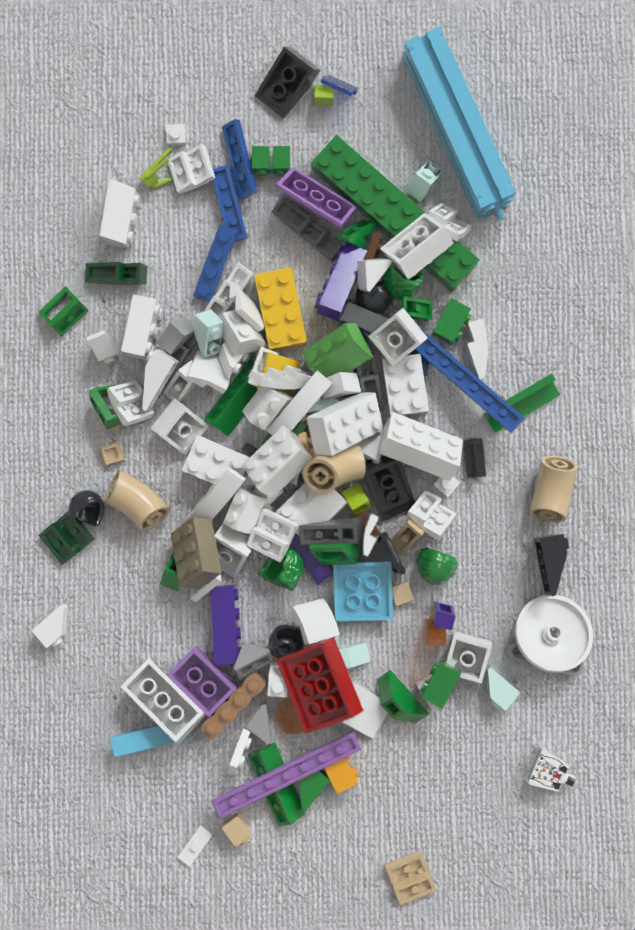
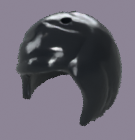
(376, 300)
(87, 507)
(285, 640)

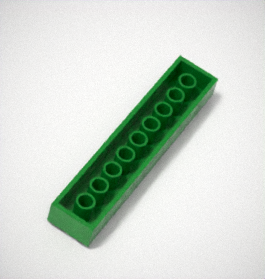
(385, 205)

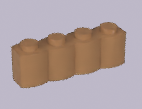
(237, 701)

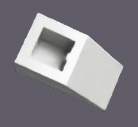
(230, 363)

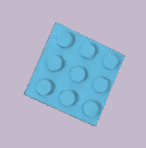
(363, 591)

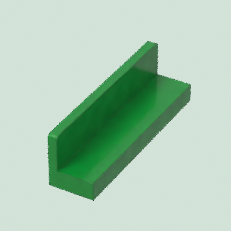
(529, 399)
(229, 407)
(284, 802)

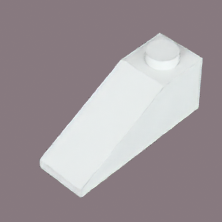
(157, 373)

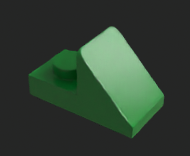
(355, 234)
(417, 308)

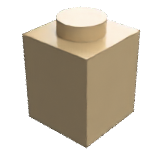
(237, 830)

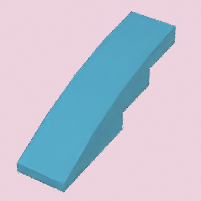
(140, 740)

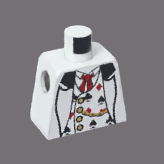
(548, 771)

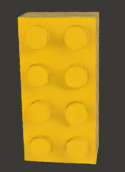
(280, 309)

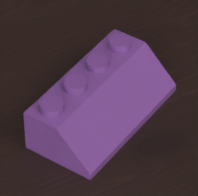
(316, 199)

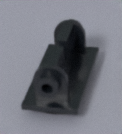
(474, 457)

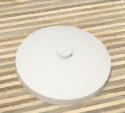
(553, 633)

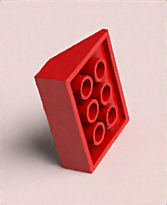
(319, 685)

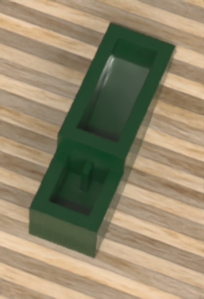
(116, 273)

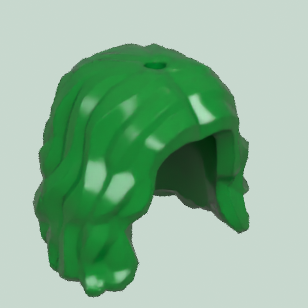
(399, 285)
(428, 566)
(283, 573)

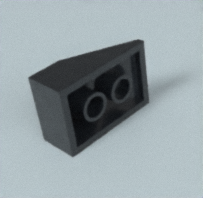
(287, 81)
(388, 487)
(551, 557)

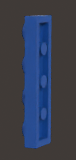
(239, 159)
(228, 201)
(215, 263)

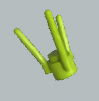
(150, 177)

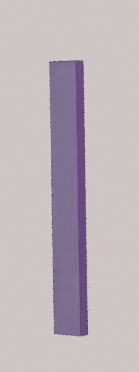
(286, 774)

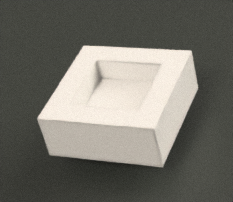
(176, 134)
(446, 486)

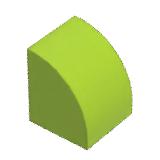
(324, 95)
(356, 499)

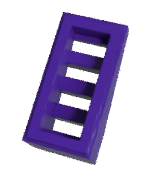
(443, 616)

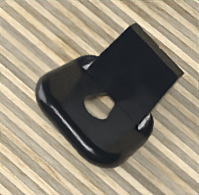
(384, 551)

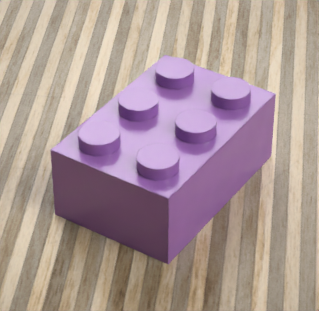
(202, 681)

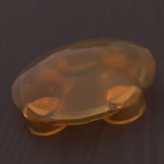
(288, 718)

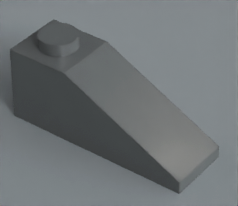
(331, 532)

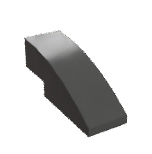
(369, 380)

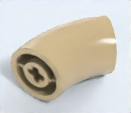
(328, 472)
(553, 489)
(136, 501)

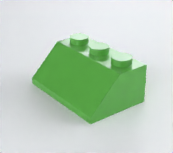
(338, 351)

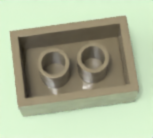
(195, 553)

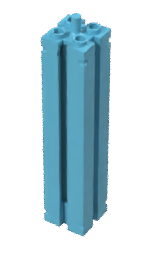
(458, 124)

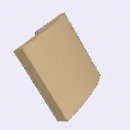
(410, 877)

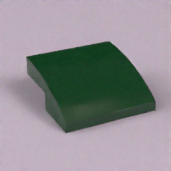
(66, 538)

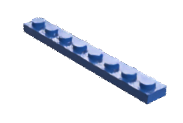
(470, 384)

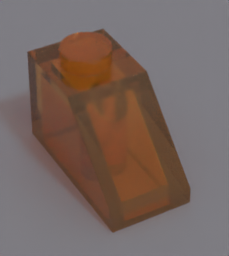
(432, 634)

